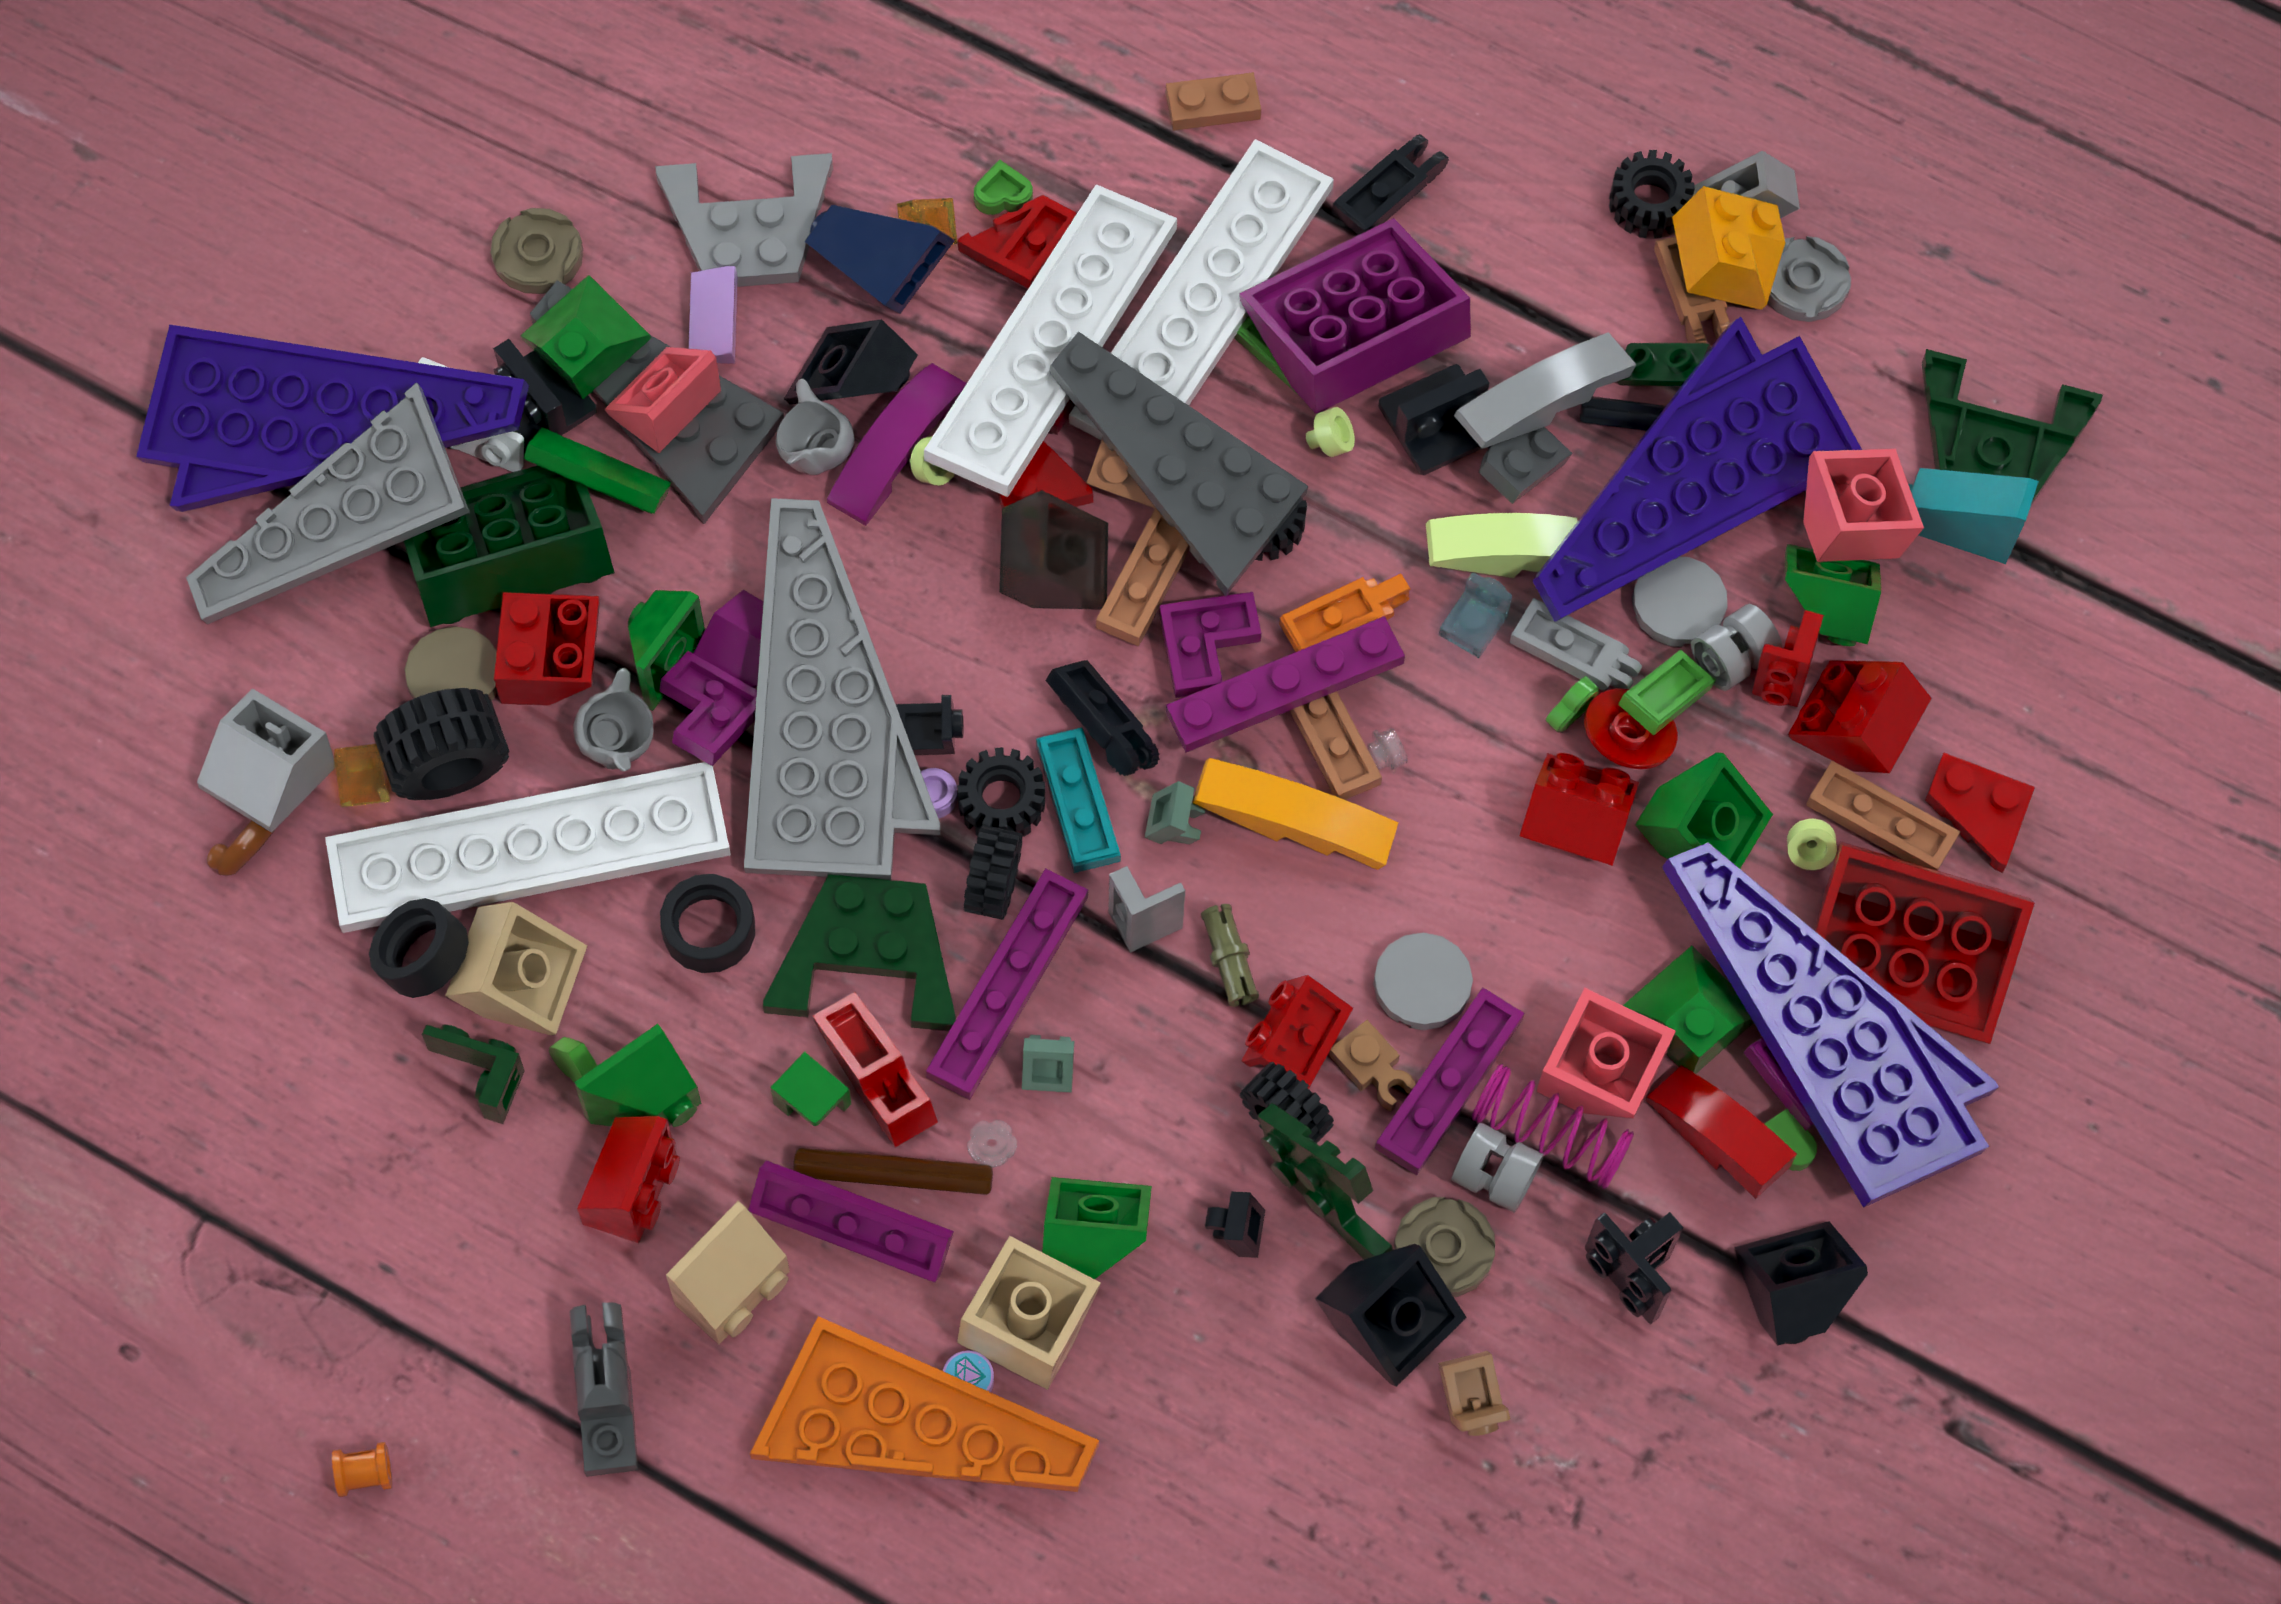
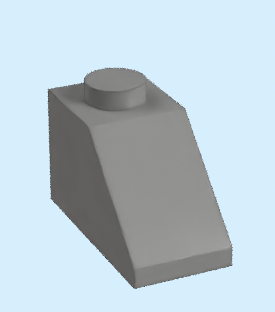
(1760, 179)

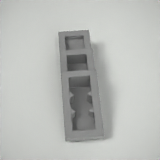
(1542, 390)

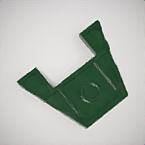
(1994, 441)
(870, 931)
(1321, 1178)

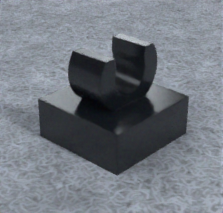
(1239, 1224)

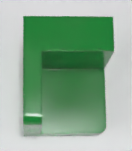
(809, 1091)

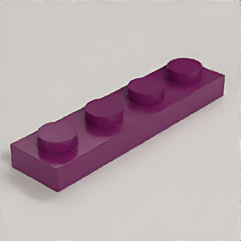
(1449, 1081)
(850, 1221)

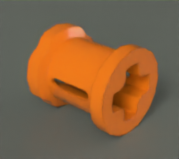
(362, 1469)

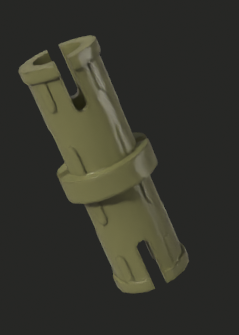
(1229, 955)

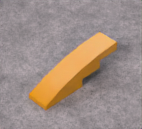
(1294, 811)

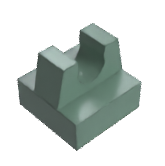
(1171, 813)
(1048, 1064)

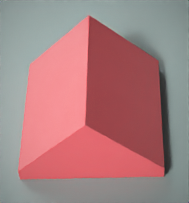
(667, 395)

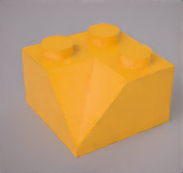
(1729, 246)

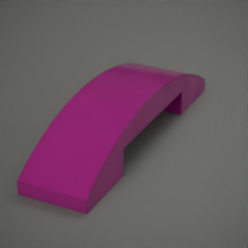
(890, 442)

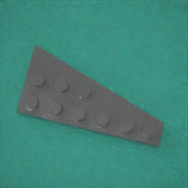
(713, 447)
(1192, 470)

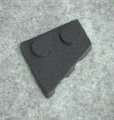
(1523, 462)

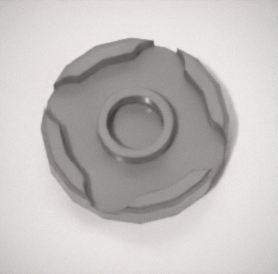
(1810, 280)
(1679, 601)
(1423, 981)

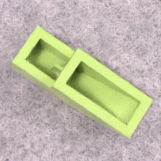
(1496, 541)

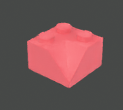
(1859, 506)
(1605, 1058)

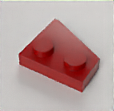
(1980, 805)

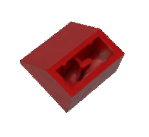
(545, 647)
(1861, 714)
(1579, 807)
(629, 1177)

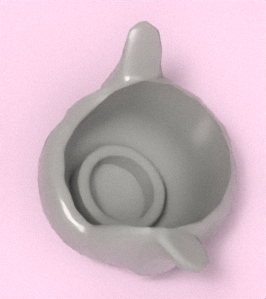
(813, 434)
(614, 725)

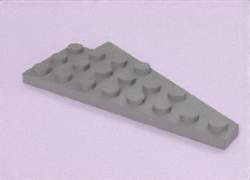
(827, 741)

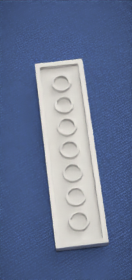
(1231, 249)
(1080, 288)
(529, 845)

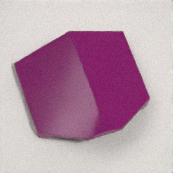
(735, 638)

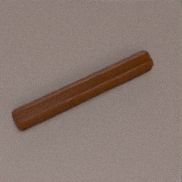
(894, 1171)

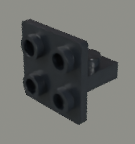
(549, 398)
(1426, 420)
(1635, 1263)

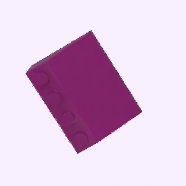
(1358, 314)

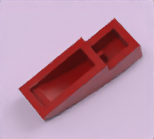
(876, 1069)
(1722, 1130)

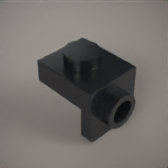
(932, 726)

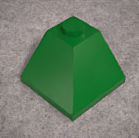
(586, 336)
(1839, 590)
(662, 635)
(1705, 806)
(1697, 1005)
(640, 1082)
(1094, 1222)

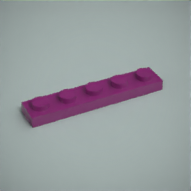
(1285, 684)
(1007, 984)

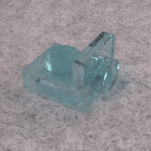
(1477, 614)

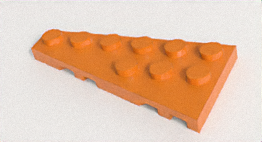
(888, 1413)

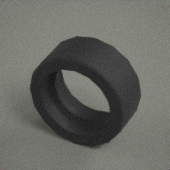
(707, 888)
(439, 961)

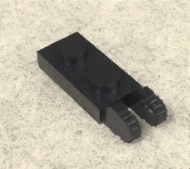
(1388, 186)
(1104, 717)

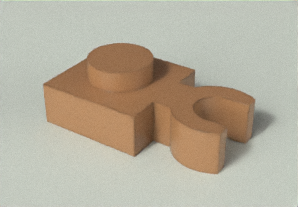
(1369, 1060)

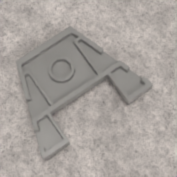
(753, 235)

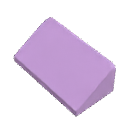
(714, 312)

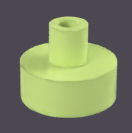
(1331, 432)
(924, 470)
(1811, 844)

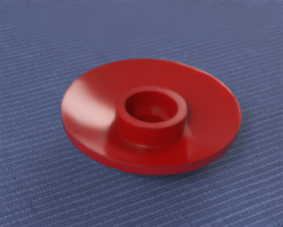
(1624, 738)

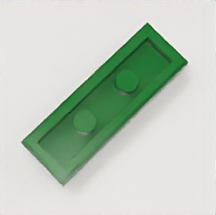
(597, 470)

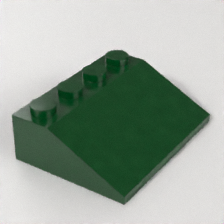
(521, 536)

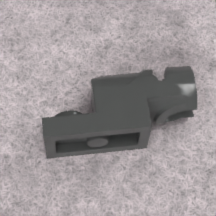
(604, 1393)

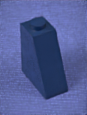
(879, 251)

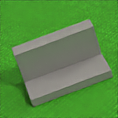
(1142, 919)

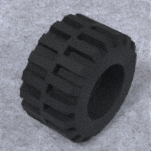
(441, 744)

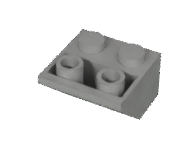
(265, 760)

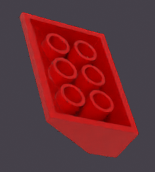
(1926, 936)

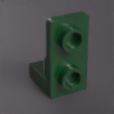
(1663, 363)
(495, 1088)

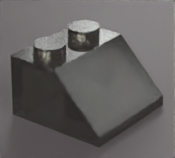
(1053, 554)

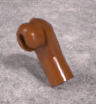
(232, 858)

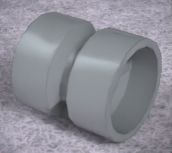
(1735, 647)
(1513, 1175)

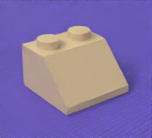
(517, 968)
(728, 1274)
(1027, 1312)

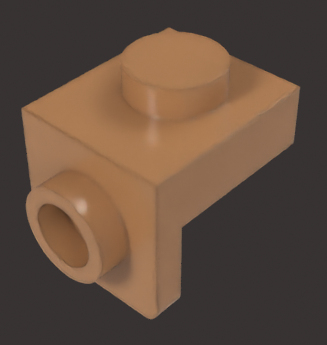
(1473, 1393)

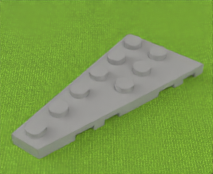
(350, 506)

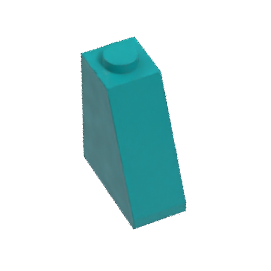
(1973, 510)

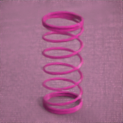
(1496, 1088)

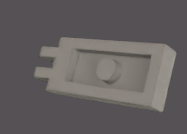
(1575, 648)

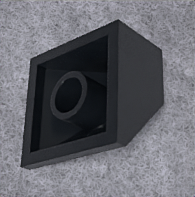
(856, 362)
(1800, 1280)
(1392, 1310)

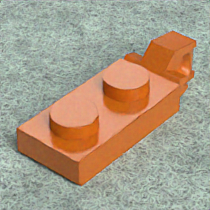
(1343, 610)

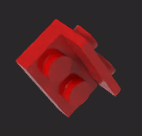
(1785, 670)
(1297, 1028)

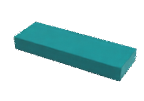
(1078, 800)

